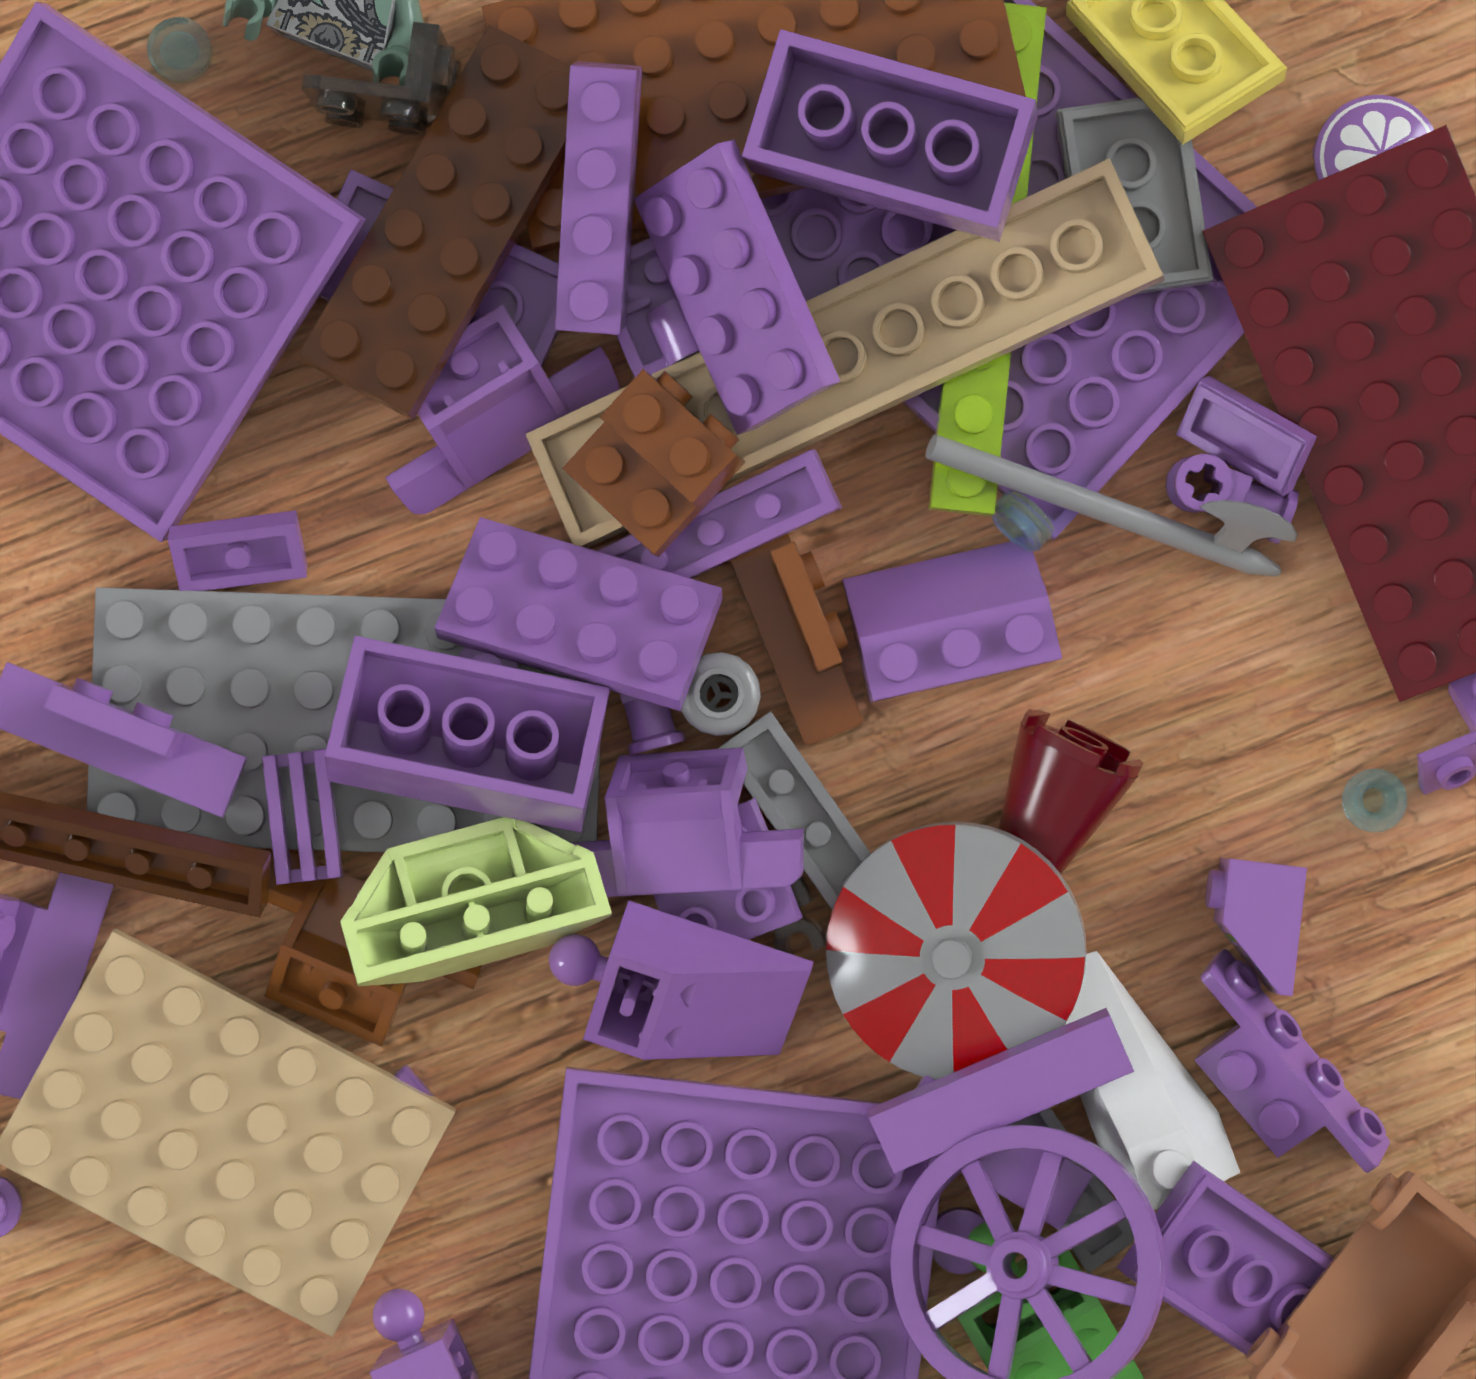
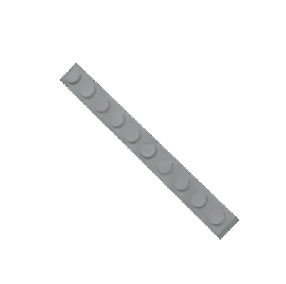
(832, 852)

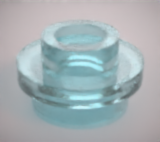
(1393, 794)

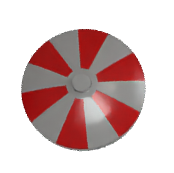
(954, 947)

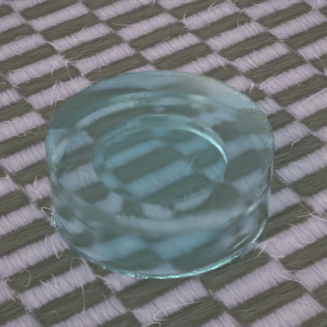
(179, 50)
(1022, 521)

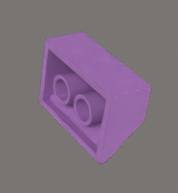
(950, 620)

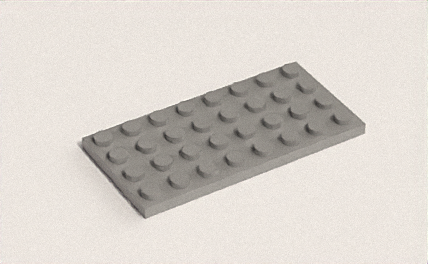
(264, 682)

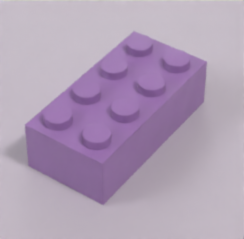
(890, 135)

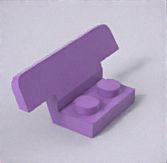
(485, 407)
(681, 829)
(43, 970)

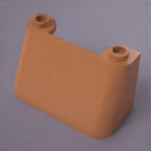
(1389, 1300)

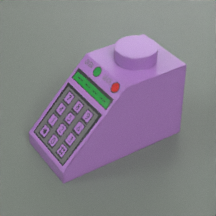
(1260, 915)

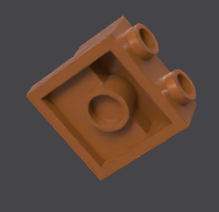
(655, 460)

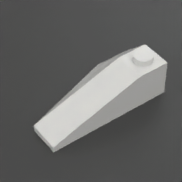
(1158, 1113)

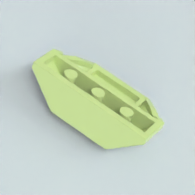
(470, 901)

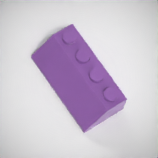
(466, 734)

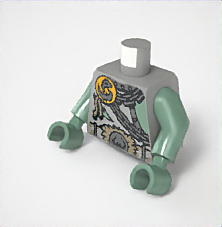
(357, 31)

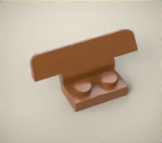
(314, 962)

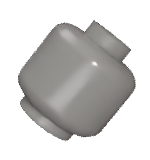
(745, 695)

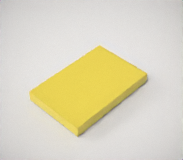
(1181, 57)

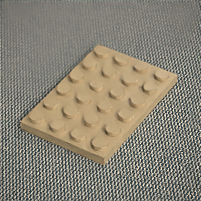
(223, 1132)

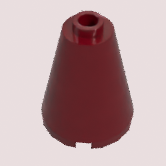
(1063, 786)

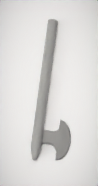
(1228, 547)

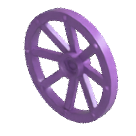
(1040, 1252)

